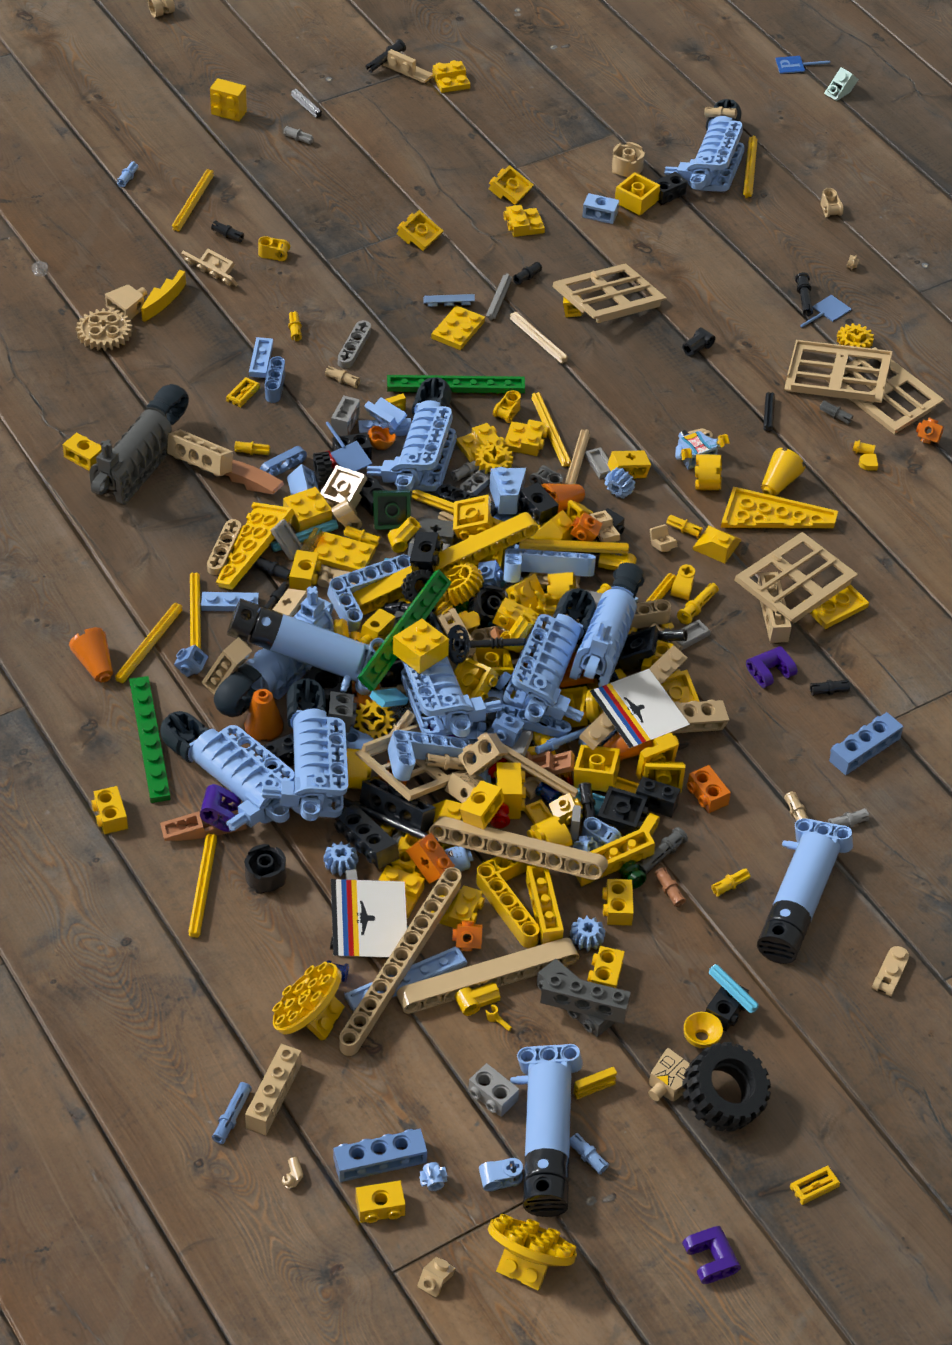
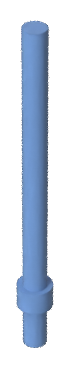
(553, 744)

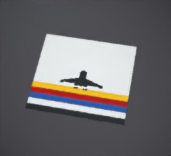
(639, 708)
(367, 917)

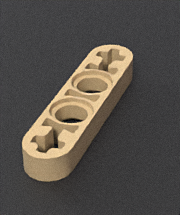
(224, 547)

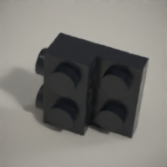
(637, 647)
(623, 810)

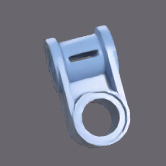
(600, 831)
(499, 1174)

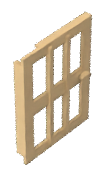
(625, 306)
(839, 367)
(893, 384)
(819, 594)
(380, 745)

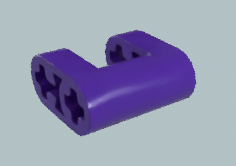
(759, 666)
(213, 805)
(725, 1261)

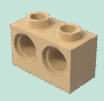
(484, 758)

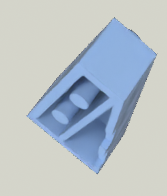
(506, 487)

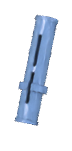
(231, 1113)

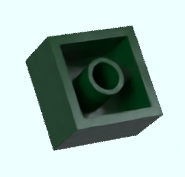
(391, 508)

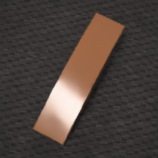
(254, 478)
(554, 764)
(191, 827)

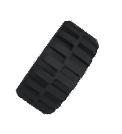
(746, 1072)

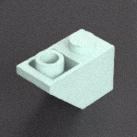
(841, 84)

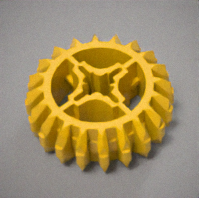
(465, 583)

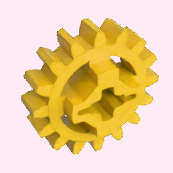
(855, 336)
(493, 457)
(374, 728)

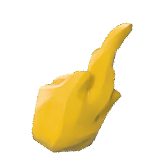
(546, 604)

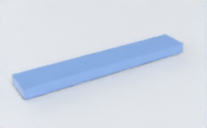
(433, 966)

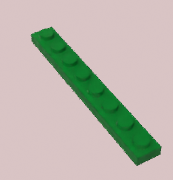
(459, 384)
(419, 609)
(149, 739)

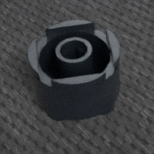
(487, 604)
(265, 868)

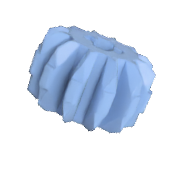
(619, 482)
(340, 858)
(587, 933)

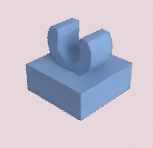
(476, 730)

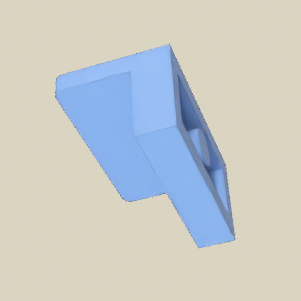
(386, 413)
(301, 479)

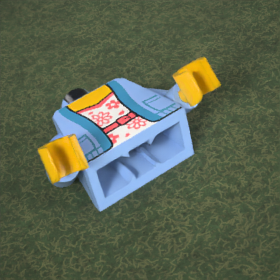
(697, 443)

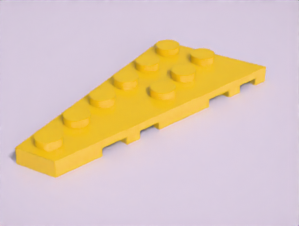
(762, 510)
(252, 541)

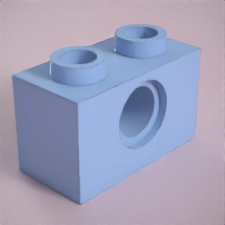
(600, 208)

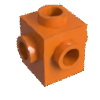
(936, 433)
(585, 527)
(471, 942)

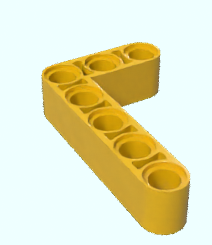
(492, 881)

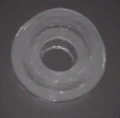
(39, 268)

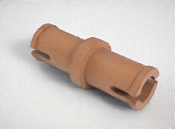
(670, 887)

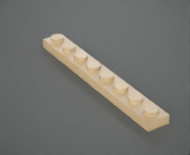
(661, 669)

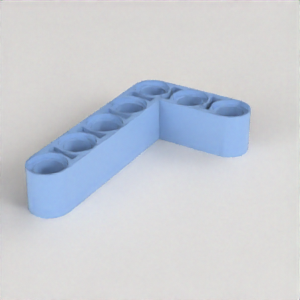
(547, 562)
(361, 580)
(409, 745)

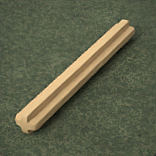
(538, 337)
(577, 457)
(539, 772)

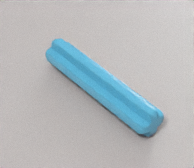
(733, 988)

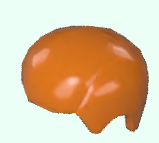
(381, 438)

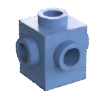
(491, 573)
(190, 660)
(508, 729)

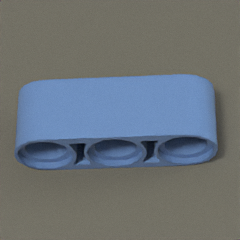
(275, 379)

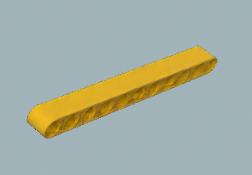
(469, 551)

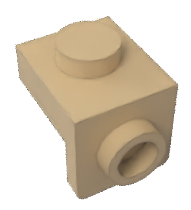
(661, 540)
(435, 1275)

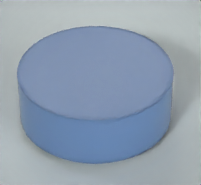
(502, 681)

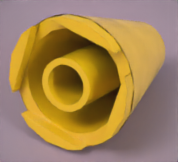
(782, 470)

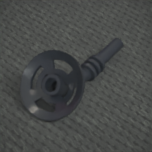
(465, 644)

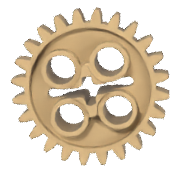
(104, 329)

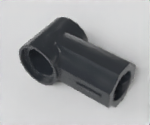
(701, 339)

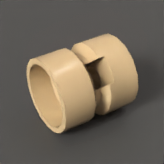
(158, 7)

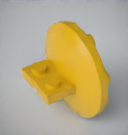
(310, 1002)
(528, 1251)

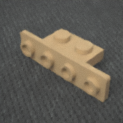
(406, 66)
(214, 264)

